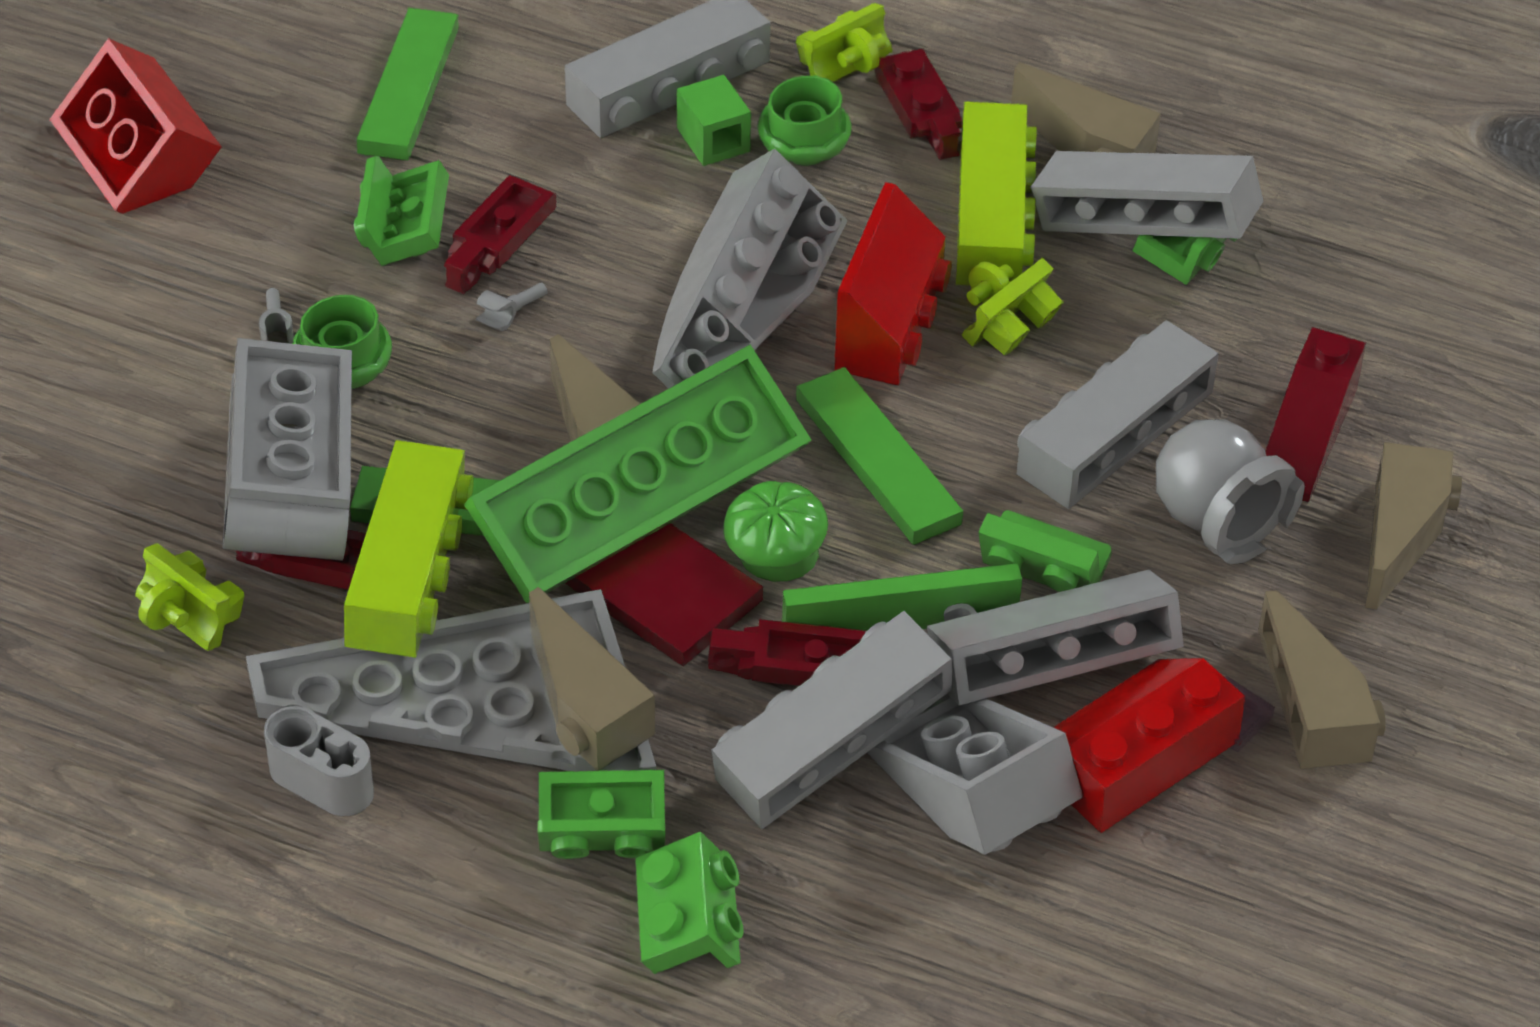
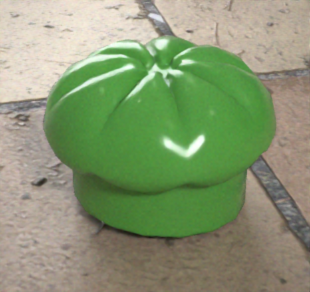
(805, 121)
(352, 325)
(776, 530)

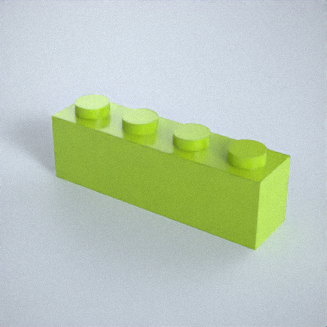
(994, 188)
(407, 549)

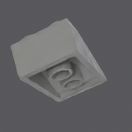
(981, 770)

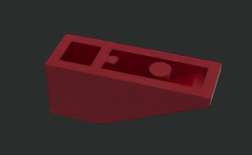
(1316, 404)

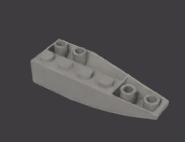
(747, 267)

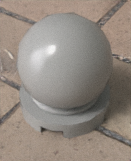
(1226, 487)

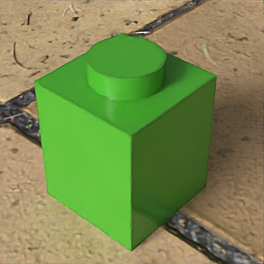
(713, 120)

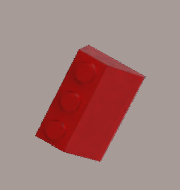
(133, 129)
(890, 290)
(1150, 735)

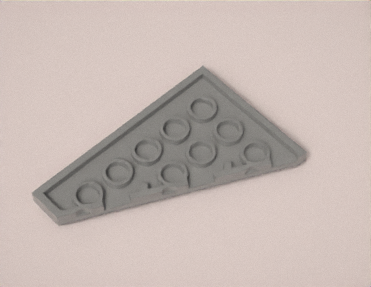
(465, 691)

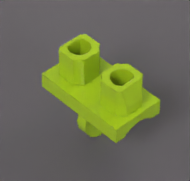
(846, 45)
(1002, 299)
(179, 595)

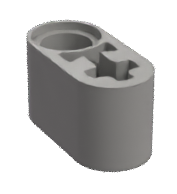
(319, 761)

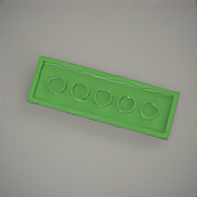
(637, 473)

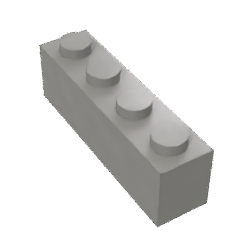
(645, 69)
(1148, 194)
(1116, 413)
(1059, 635)
(831, 718)

